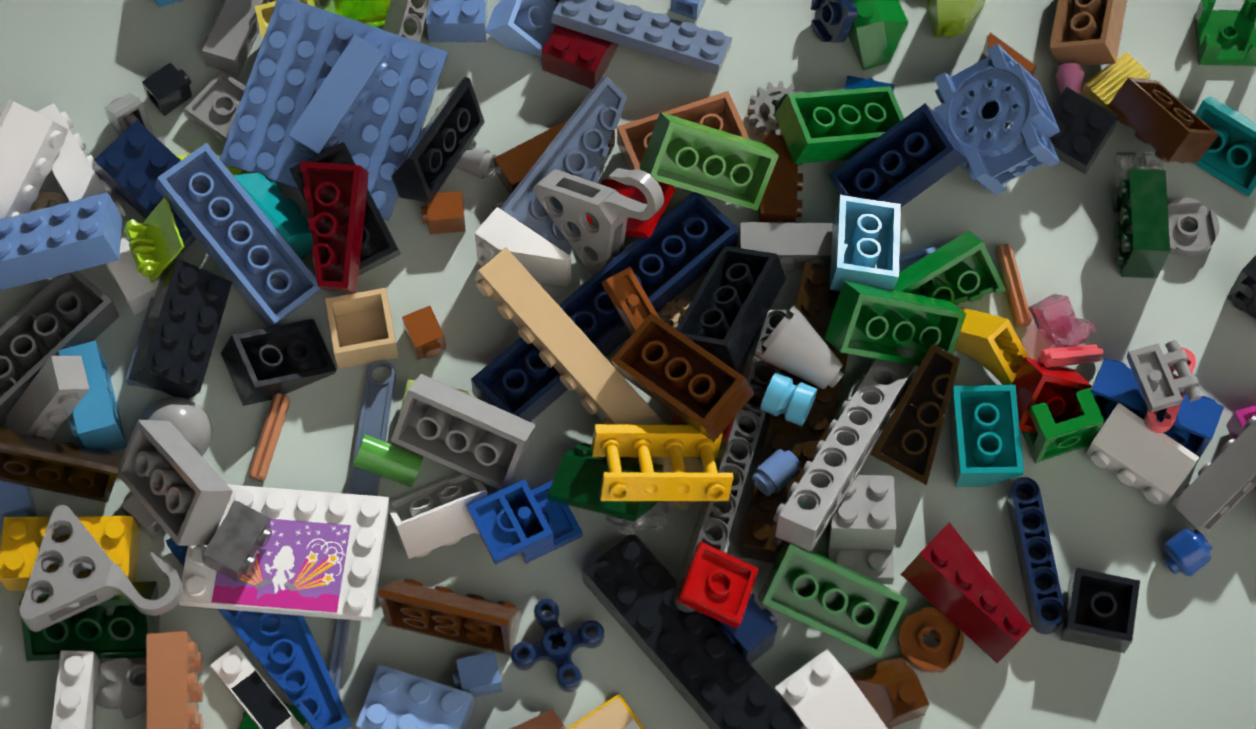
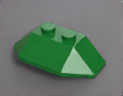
(877, 31)

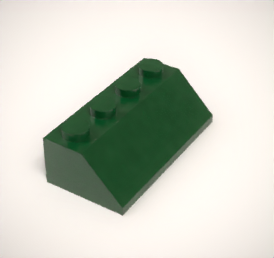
(108, 629)

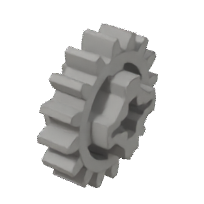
(767, 103)

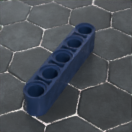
(1032, 569)

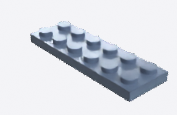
(645, 32)

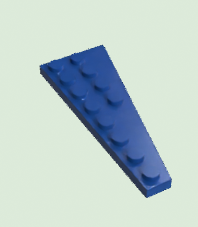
(290, 657)

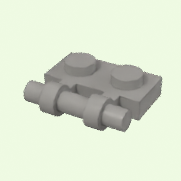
(1155, 378)

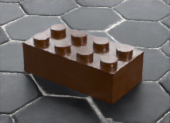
(682, 377)

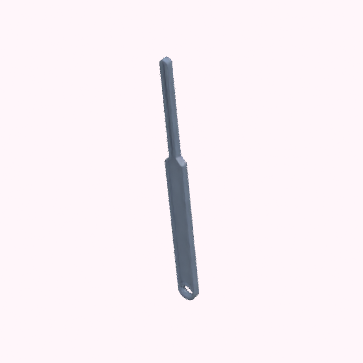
(372, 422)

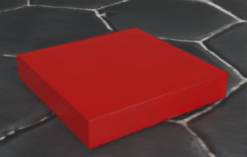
(718, 584)

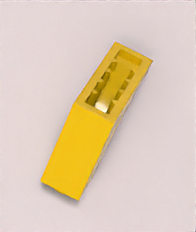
(992, 344)

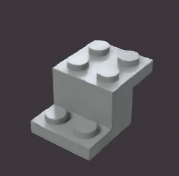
(865, 528)

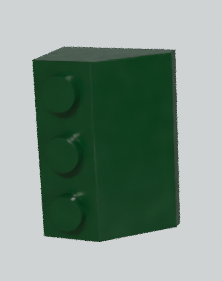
(580, 483)

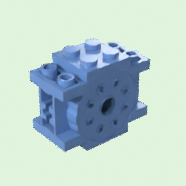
(980, 107)

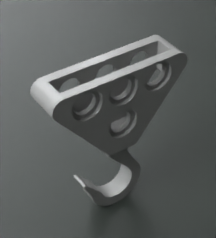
(604, 206)
(73, 595)

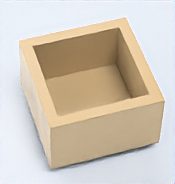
(361, 328)

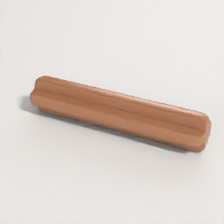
(1013, 285)
(269, 437)

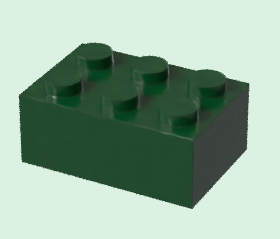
(1142, 223)

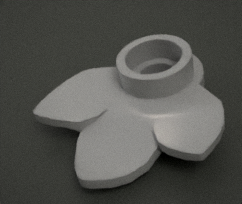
(122, 687)

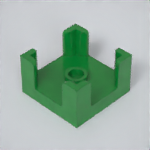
(1226, 35)
(1064, 436)

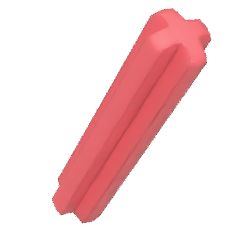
(1070, 355)

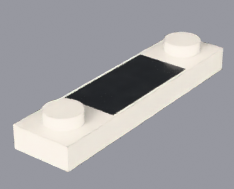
(253, 691)

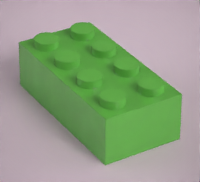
(708, 161)

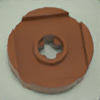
(914, 649)

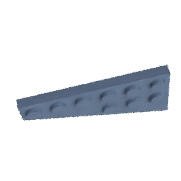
(576, 151)

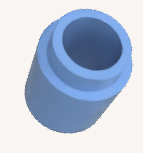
(776, 472)

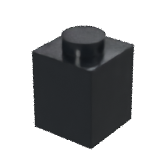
(168, 88)

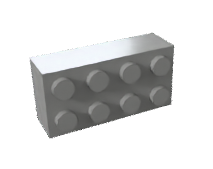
(462, 432)
(174, 482)

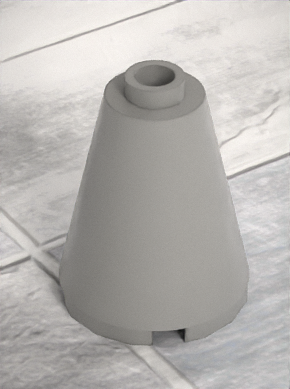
(801, 352)

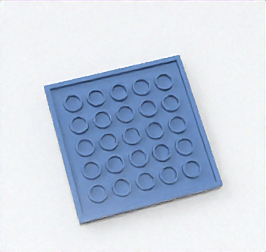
(289, 69)

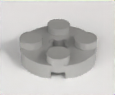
(1197, 216)

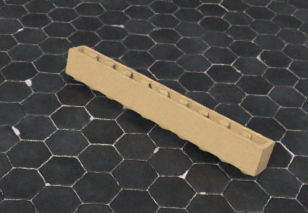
(569, 351)

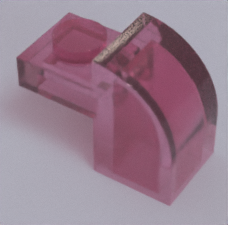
(1058, 322)

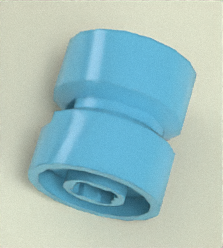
(788, 399)

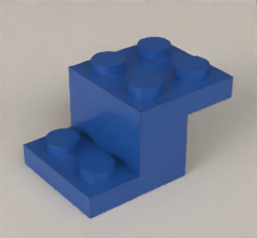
(523, 522)

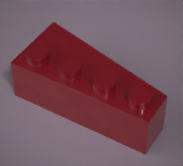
(336, 221)
(967, 593)

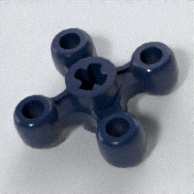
(552, 634)

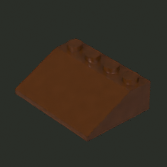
(450, 616)

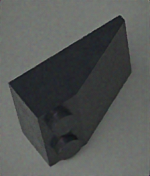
(276, 360)

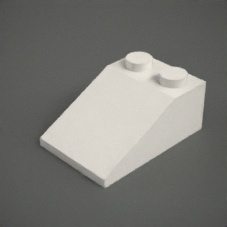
(536, 254)
(827, 697)

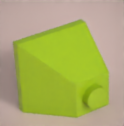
(952, 16)

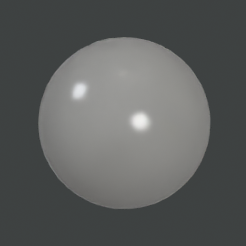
(187, 418)

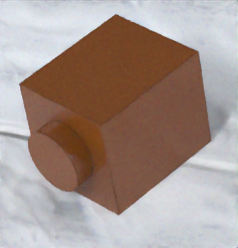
(445, 213)
(424, 333)

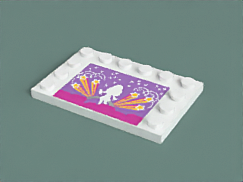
(315, 564)

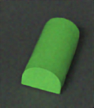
(388, 460)

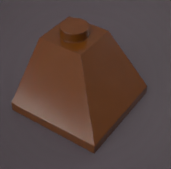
(892, 690)

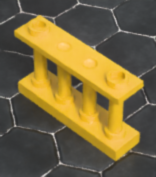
(659, 441)

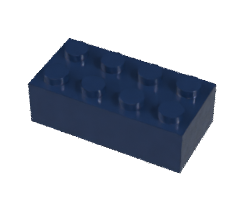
(901, 160)
(132, 169)

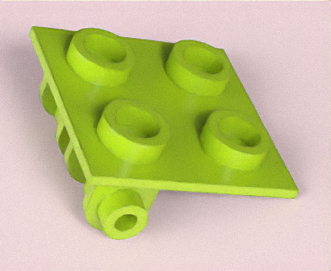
(154, 241)

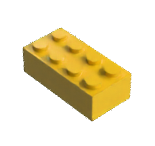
(24, 536)

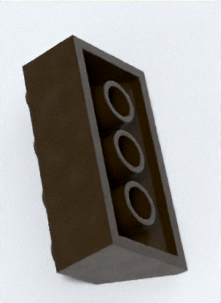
(57, 466)

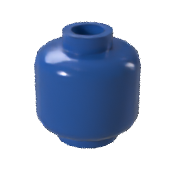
(1187, 552)

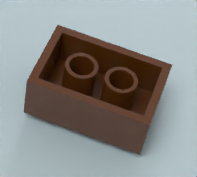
(1162, 121)

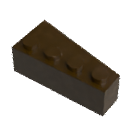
(916, 424)

